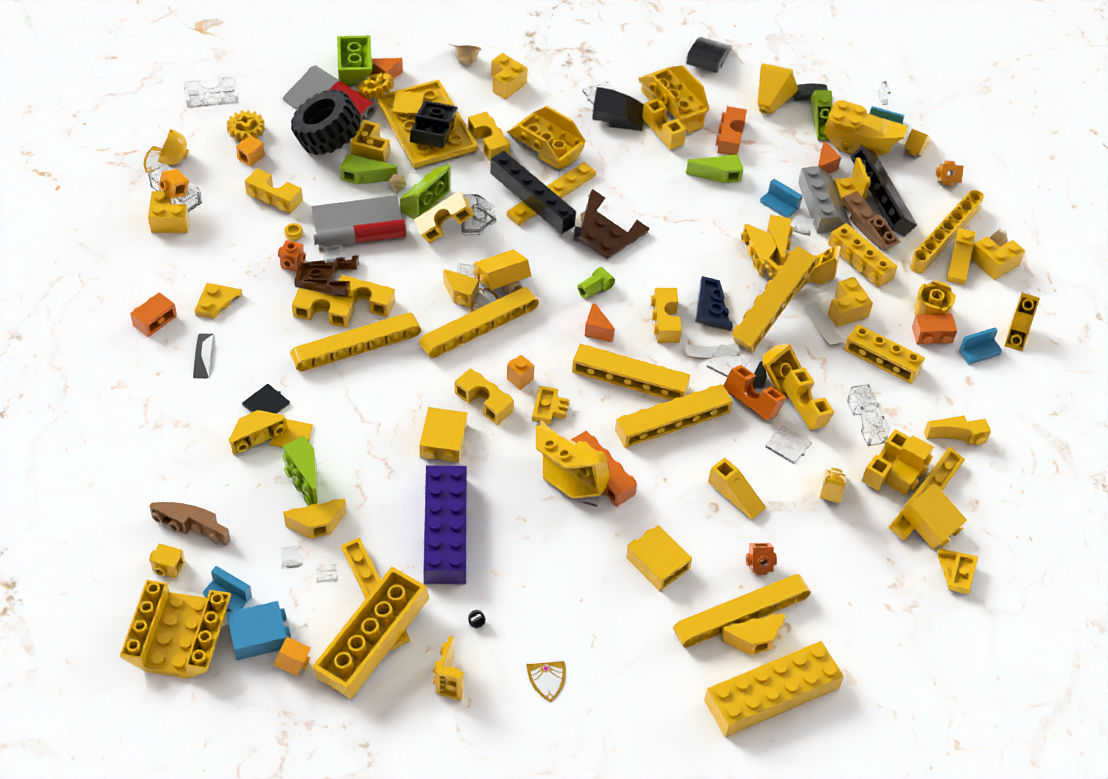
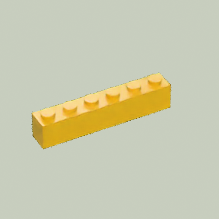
(774, 299)
(630, 372)
(673, 415)

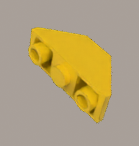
(758, 245)
(826, 266)
(1021, 321)
(256, 429)
(833, 485)
(316, 519)
(754, 634)

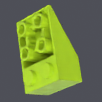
(301, 467)

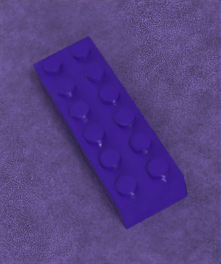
(445, 525)

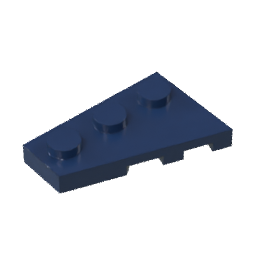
(711, 305)

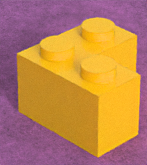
(507, 75)
(369, 144)
(165, 216)
(995, 259)
(850, 303)
(910, 466)

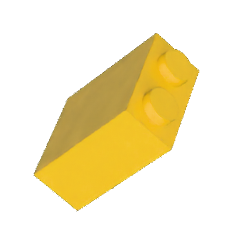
(502, 269)
(443, 434)
(934, 517)
(658, 557)

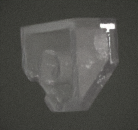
(484, 215)

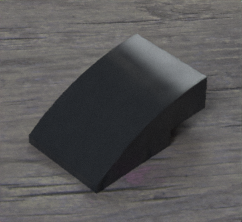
(708, 54)
(618, 109)
(433, 124)

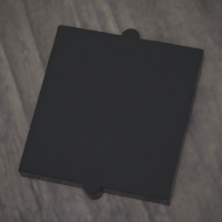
(266, 400)

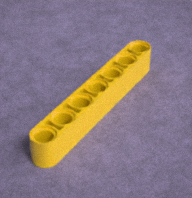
(946, 231)
(478, 322)
(355, 341)
(739, 610)

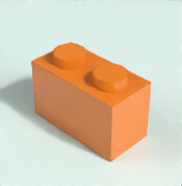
(153, 314)
(934, 328)

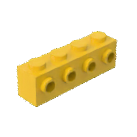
(863, 255)
(884, 353)

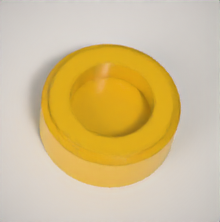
(293, 231)

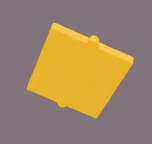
(407, 103)
(296, 430)

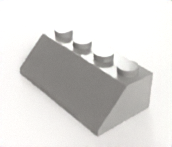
(822, 199)

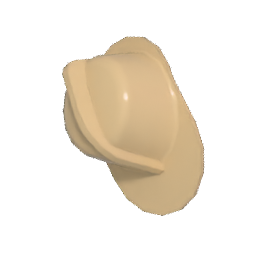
(466, 53)

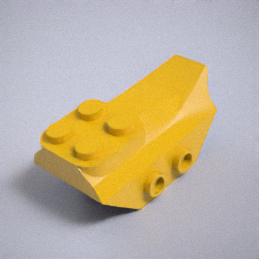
(679, 93)
(851, 127)
(551, 136)
(571, 466)

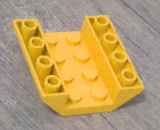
(174, 631)

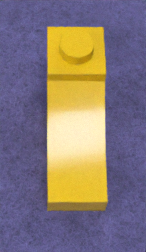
(961, 256)
(960, 429)

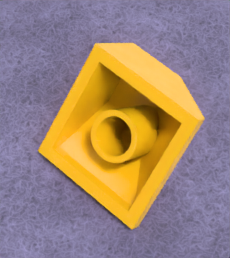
(778, 363)

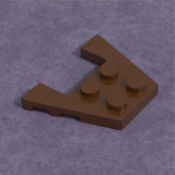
(604, 234)
(321, 275)

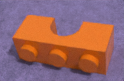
(731, 130)
(740, 385)

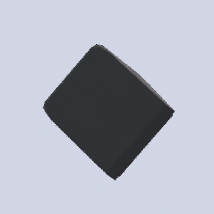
(760, 379)

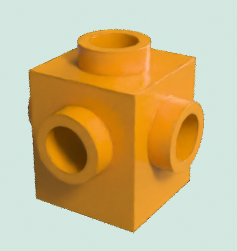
(955, 175)

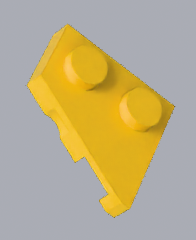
(215, 299)
(957, 569)

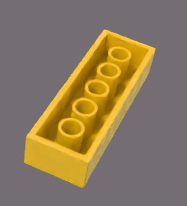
(371, 632)
(773, 688)

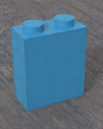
(258, 629)

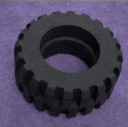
(326, 122)

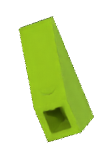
(820, 107)
(720, 169)
(365, 170)

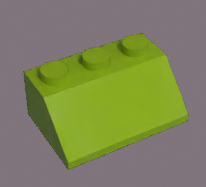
(354, 58)
(427, 192)

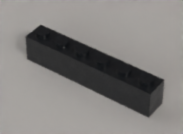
(533, 192)
(885, 193)

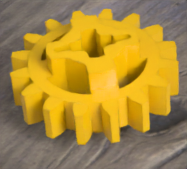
(376, 85)
(245, 124)

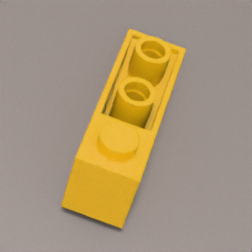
(780, 230)
(735, 487)

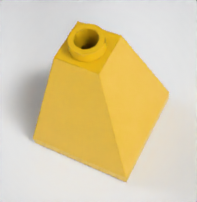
(775, 87)

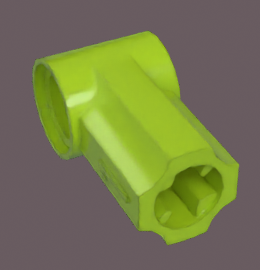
(599, 280)

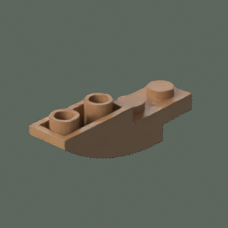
(868, 223)
(185, 517)

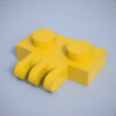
(549, 405)

